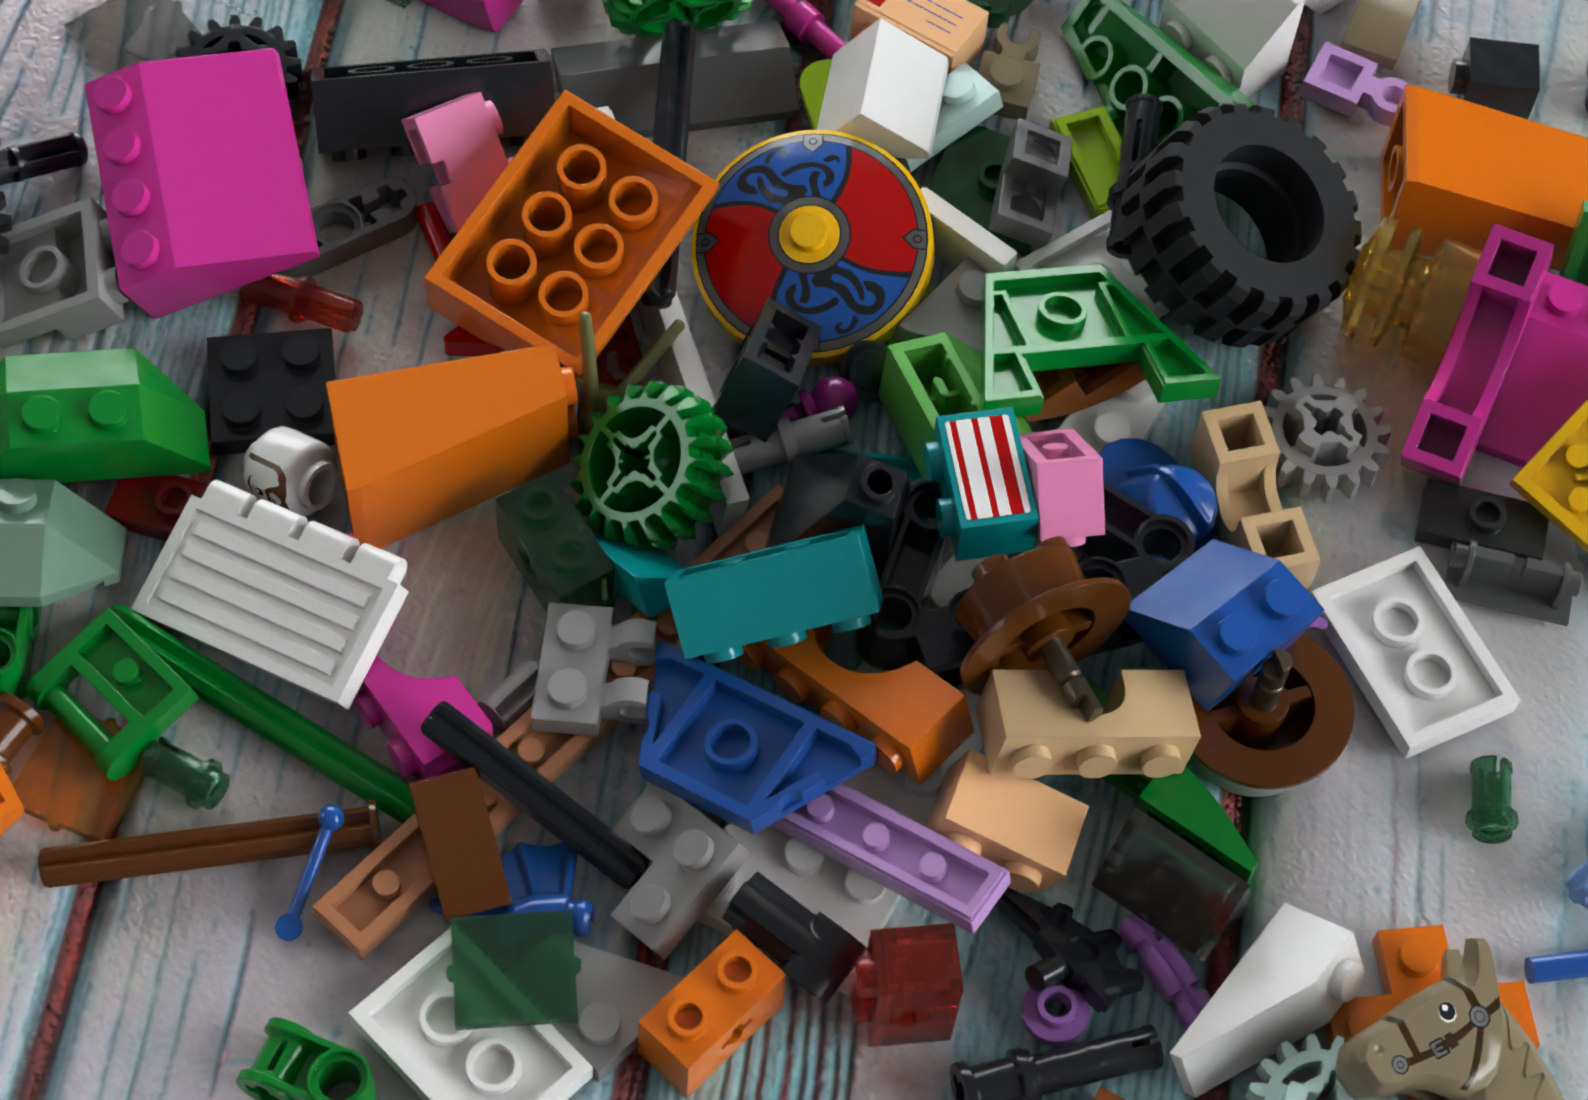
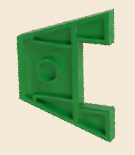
(1073, 321)

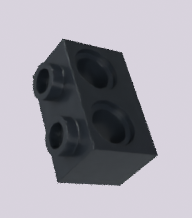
(766, 370)

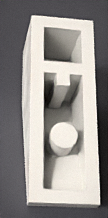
(1275, 994)

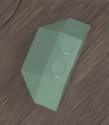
(54, 544)

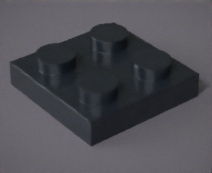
(269, 384)

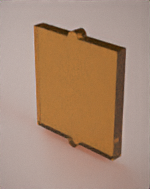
(68, 789)

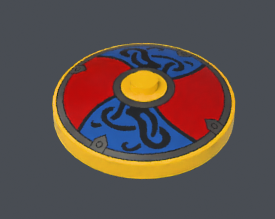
(820, 230)

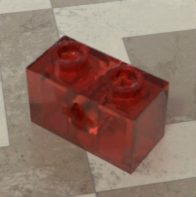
(908, 985)

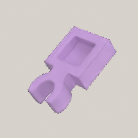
(1348, 81)

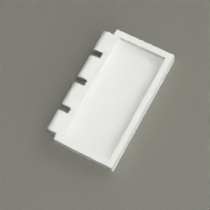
(275, 591)

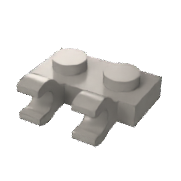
(574, 669)

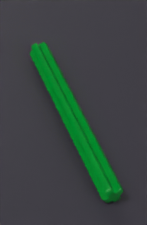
(276, 721)

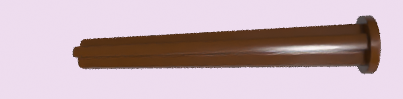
(203, 847)

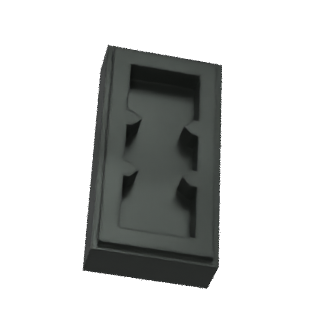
(1493, 520)

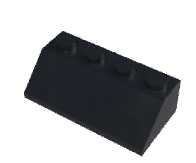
(364, 103)

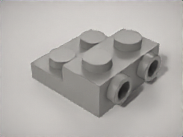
(59, 275)

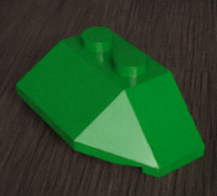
(96, 418)

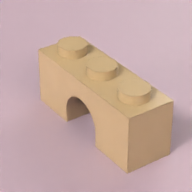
(1239, 459)
(1035, 733)

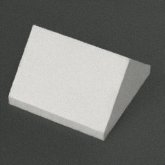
(886, 91)

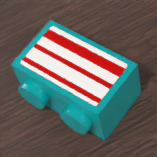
(982, 484)

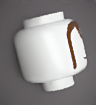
(291, 470)

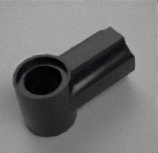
(806, 945)

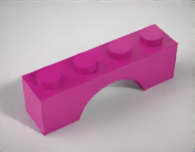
(1477, 355)
(399, 708)

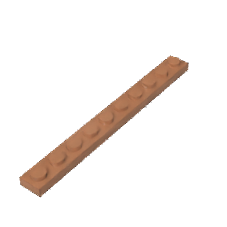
(398, 874)

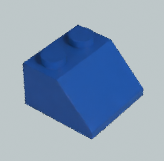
(1222, 617)

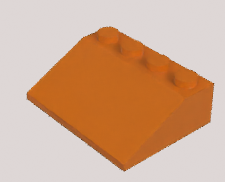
(567, 231)

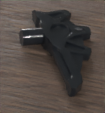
(1070, 952)

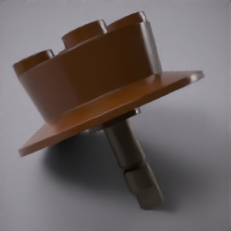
(1039, 617)

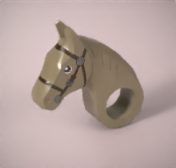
(1448, 1042)

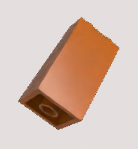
(1473, 166)
(448, 436)

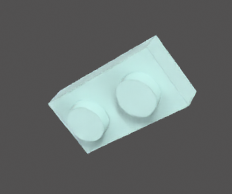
(964, 105)

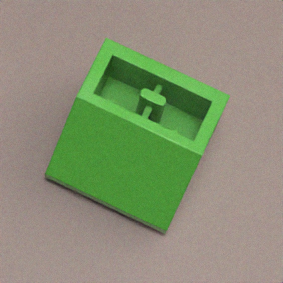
(930, 380)

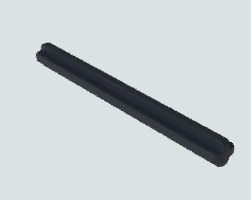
(672, 130)

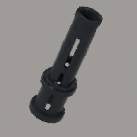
(1031, 1076)

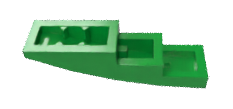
(1188, 811)

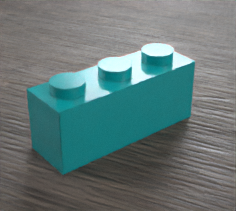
(775, 595)

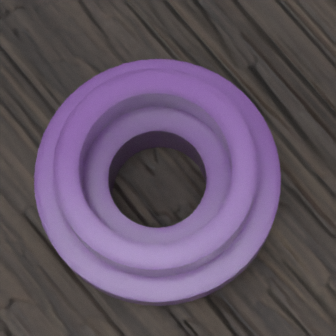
(1053, 1029)

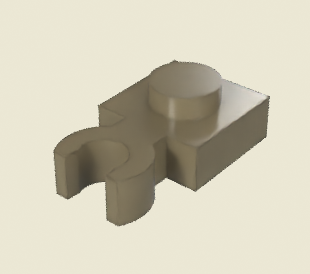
(1012, 72)

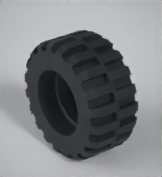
(1287, 192)

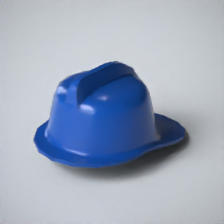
(1162, 486)

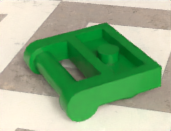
(127, 677)

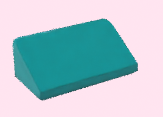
(641, 574)

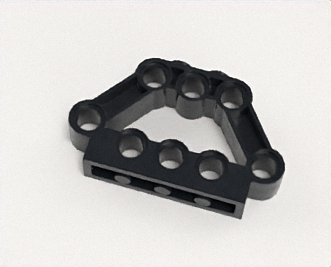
(936, 634)

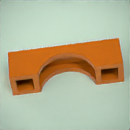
(904, 711)

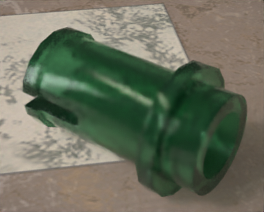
(198, 780)
(1491, 796)

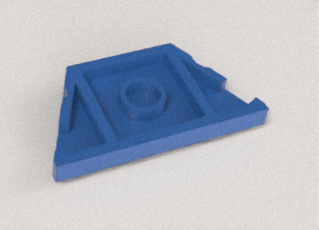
(740, 745)

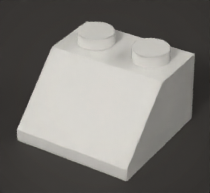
(1236, 38)

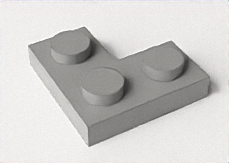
(688, 869)

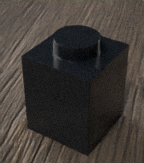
(1497, 75)

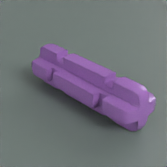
(1165, 968)

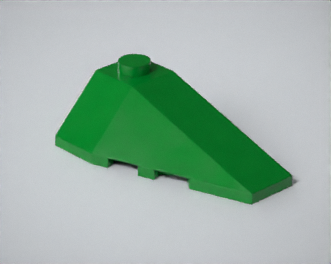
(1133, 56)

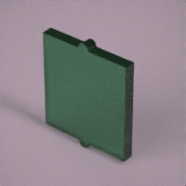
(514, 970)

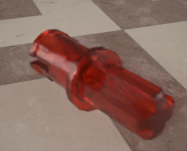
(305, 301)

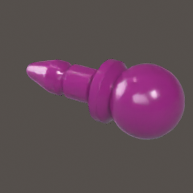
(824, 396)

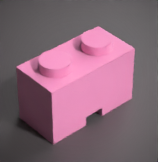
(463, 151)

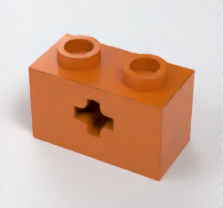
(711, 1013)

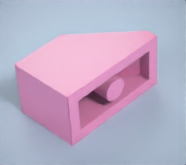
(1065, 485)

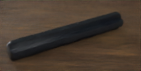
(535, 795)

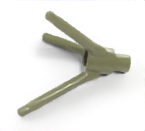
(593, 394)

